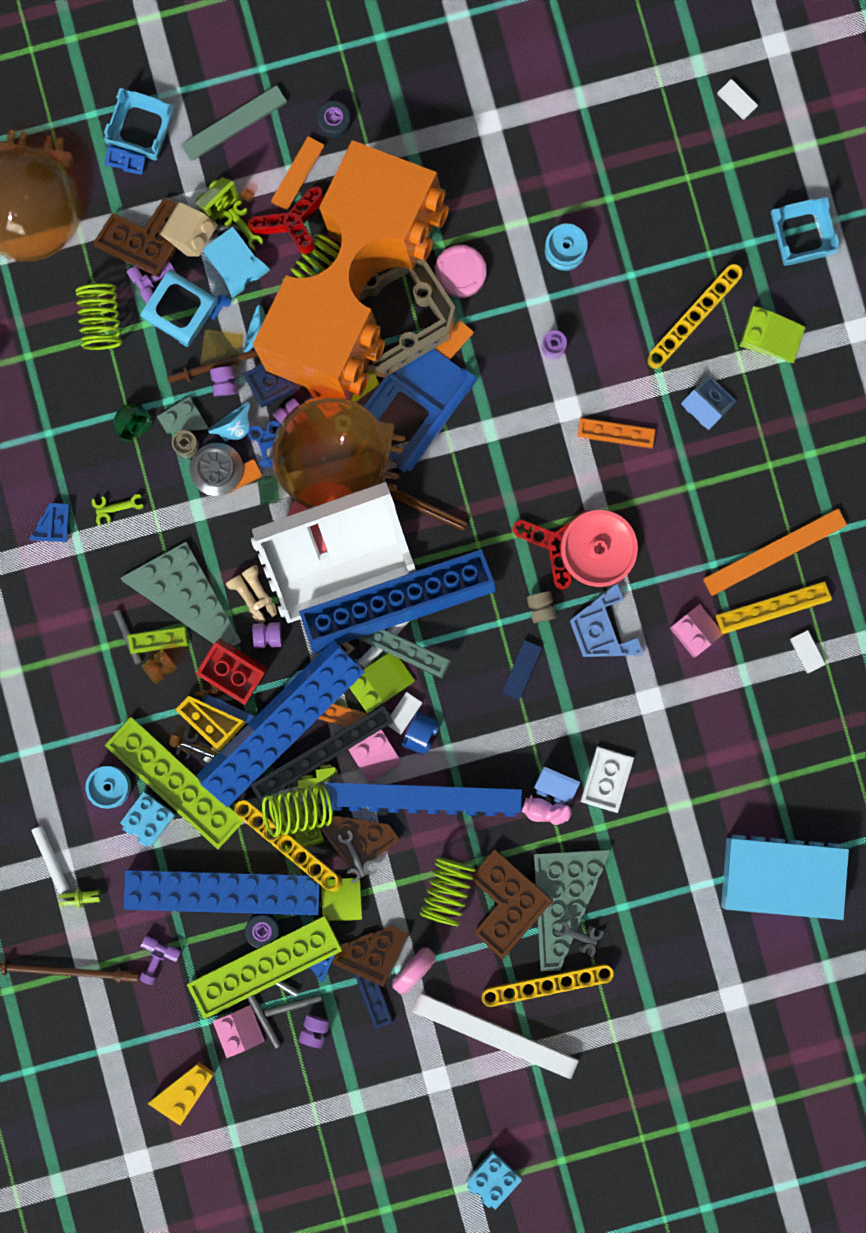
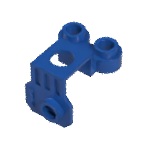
(264, 441)

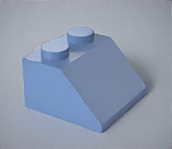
(708, 402)
(556, 785)

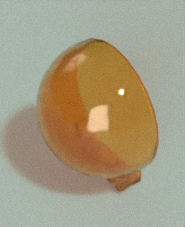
(37, 199)
(332, 450)

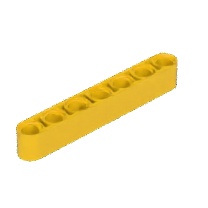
(699, 308)
(295, 851)
(557, 987)

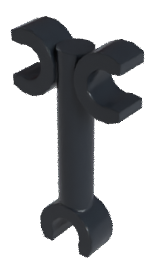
(188, 744)

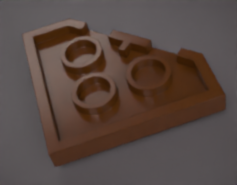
(368, 838)
(373, 954)

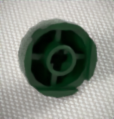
(131, 421)

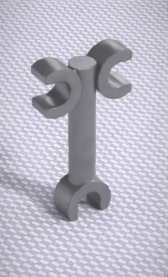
(360, 869)
(589, 940)

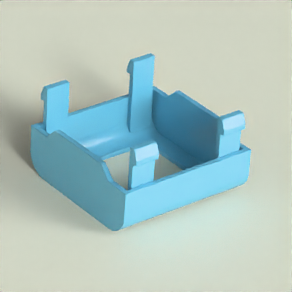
(128, 100)
(820, 210)
(189, 333)

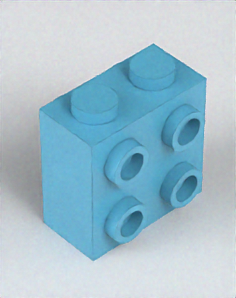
(147, 819)
(493, 1180)

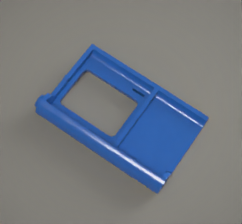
(435, 386)

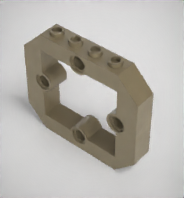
(426, 339)

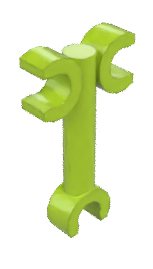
(234, 214)
(103, 510)

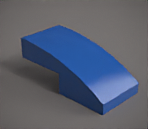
(125, 159)

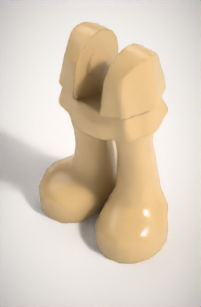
(251, 577)

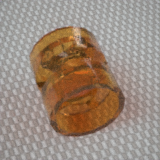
(153, 670)

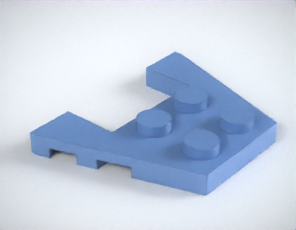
(595, 630)

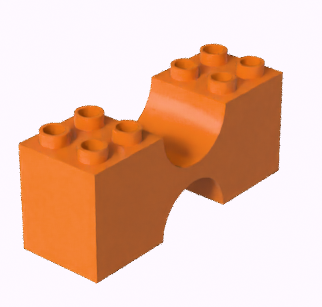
(382, 219)

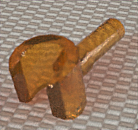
(245, 194)
(213, 690)
(175, 742)

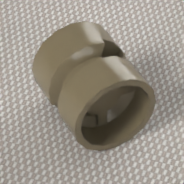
(185, 444)
(541, 607)

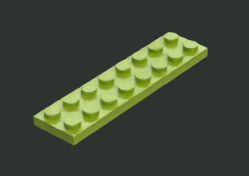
(173, 782)
(264, 967)

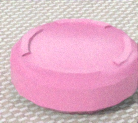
(460, 271)
(413, 970)

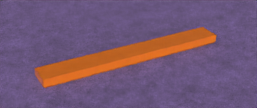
(774, 552)

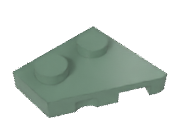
(182, 417)

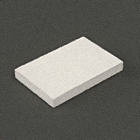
(607, 779)

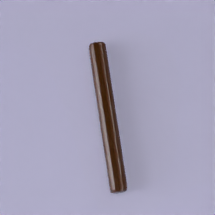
(429, 509)

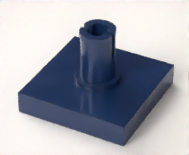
(267, 386)

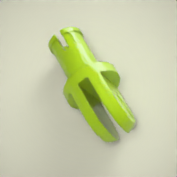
(80, 898)

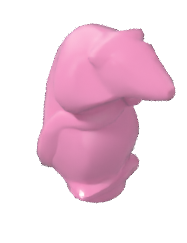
(543, 811)

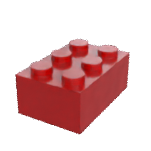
(231, 671)

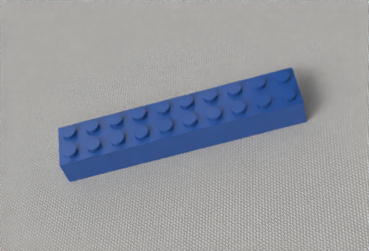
(397, 601)
(280, 723)
(424, 798)
(221, 892)

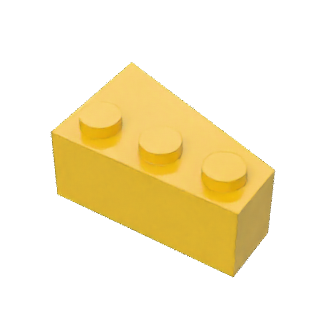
(210, 722)
(183, 1093)

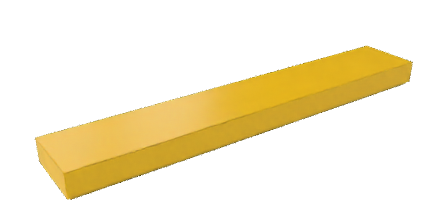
(773, 607)

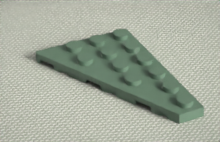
(182, 590)
(570, 882)

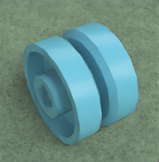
(569, 236)
(119, 790)

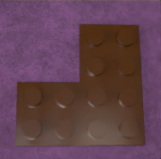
(137, 244)
(518, 903)

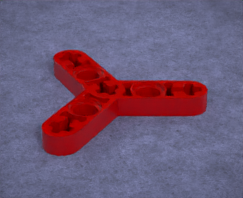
(262, 224)
(546, 543)

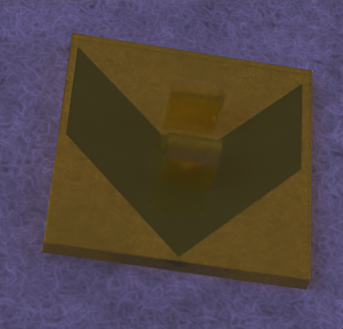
(220, 346)

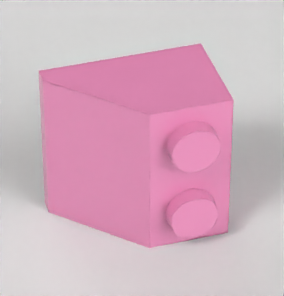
(696, 631)
(375, 756)
(238, 1031)

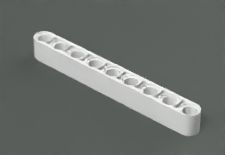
(495, 1035)

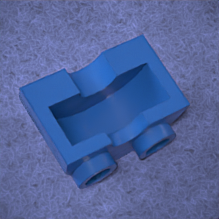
(420, 732)

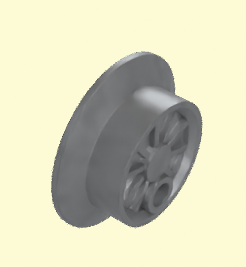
(216, 469)

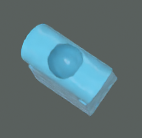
(234, 261)

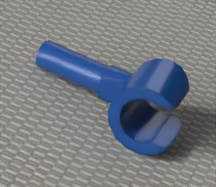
(223, 300)

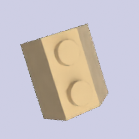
(188, 229)

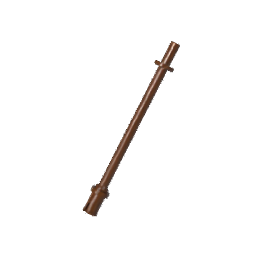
(207, 367)
(118, 975)

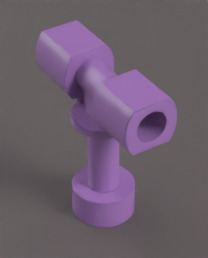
(144, 282)
(159, 953)

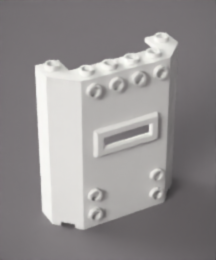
(361, 543)

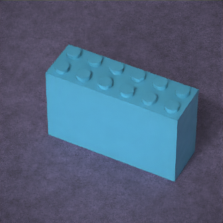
(785, 877)

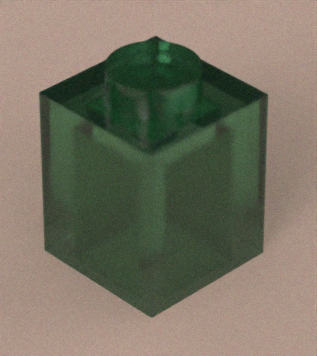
(268, 490)

